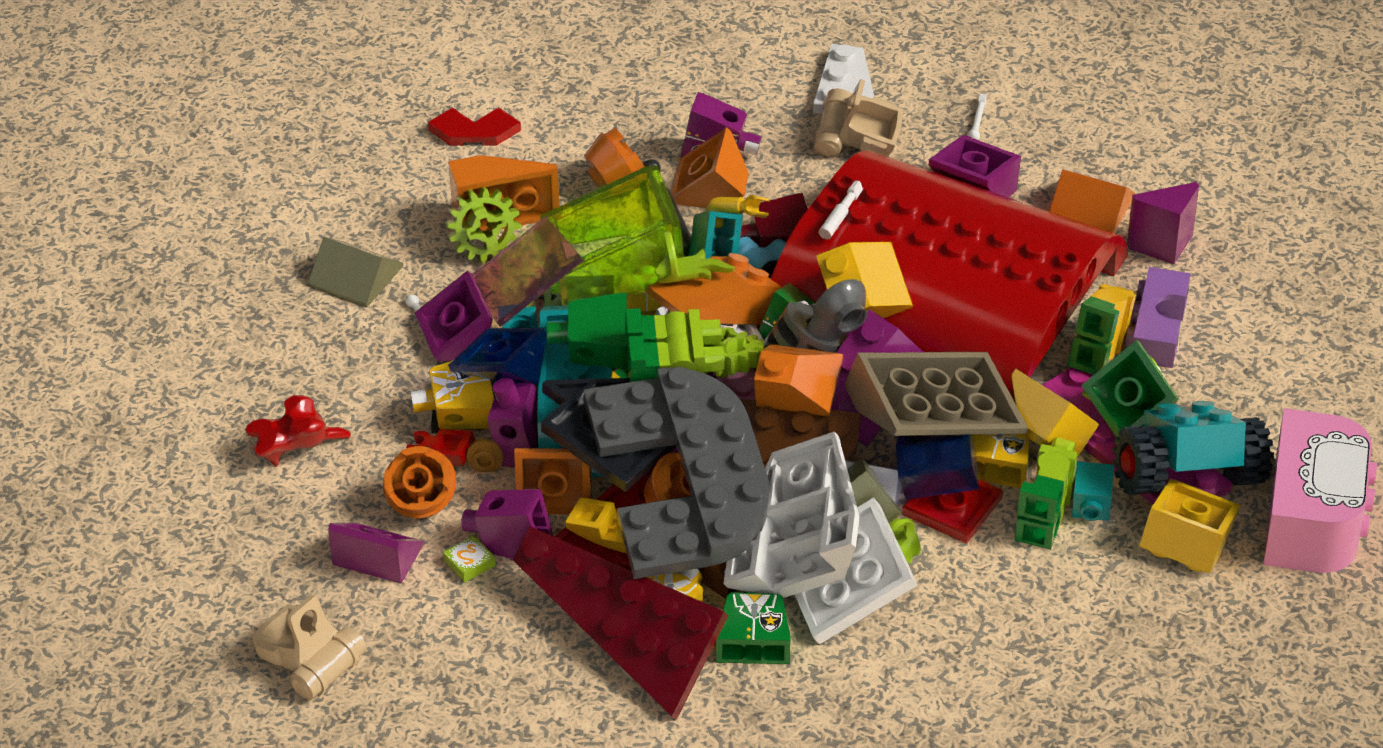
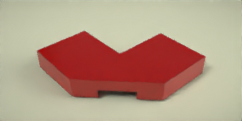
(490, 129)

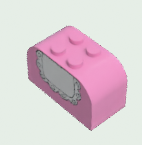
(1319, 492)

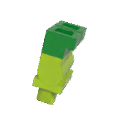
(671, 342)
(1043, 503)

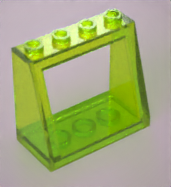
(628, 207)

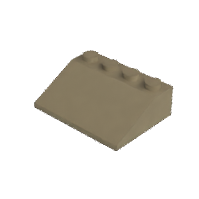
(933, 394)

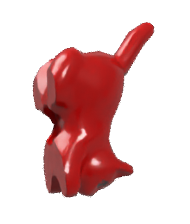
(295, 430)

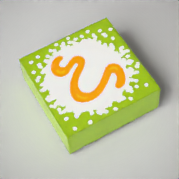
(469, 558)

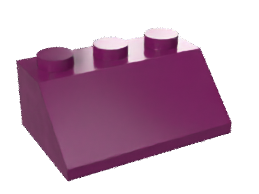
(872, 336)

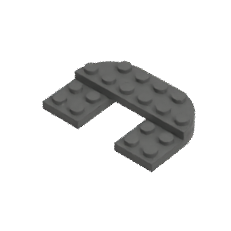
(718, 461)

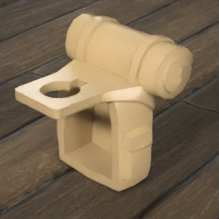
(857, 122)
(308, 646)

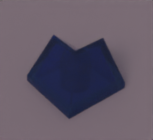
(504, 354)

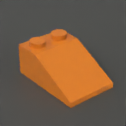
(527, 183)
(731, 296)

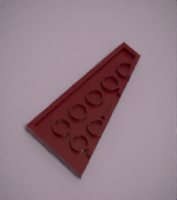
(638, 622)

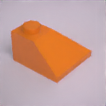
(710, 172)
(797, 379)

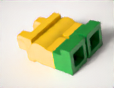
(1101, 328)

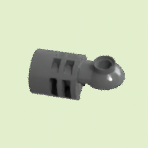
(824, 323)

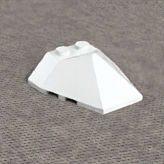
(807, 524)

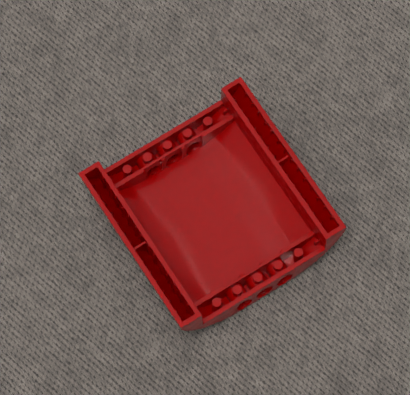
(973, 261)

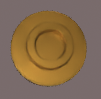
(485, 455)

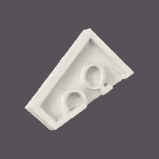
(843, 71)

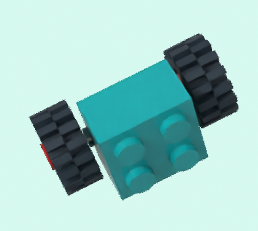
(1189, 441)

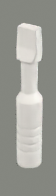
(840, 211)

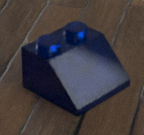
(936, 464)

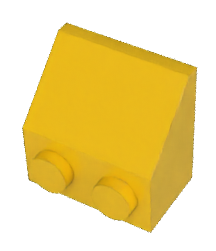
(875, 267)
(1050, 414)
(1189, 526)

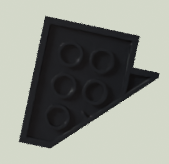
(572, 430)

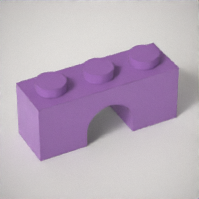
(1159, 314)

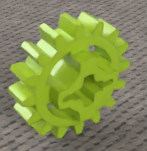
(470, 229)
(739, 350)

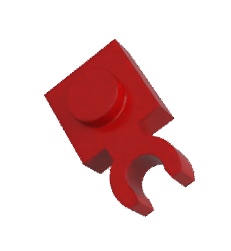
(449, 442)

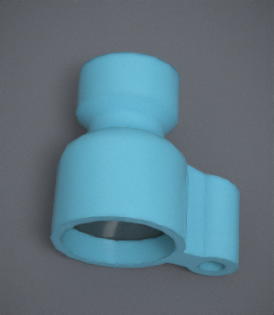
(760, 257)

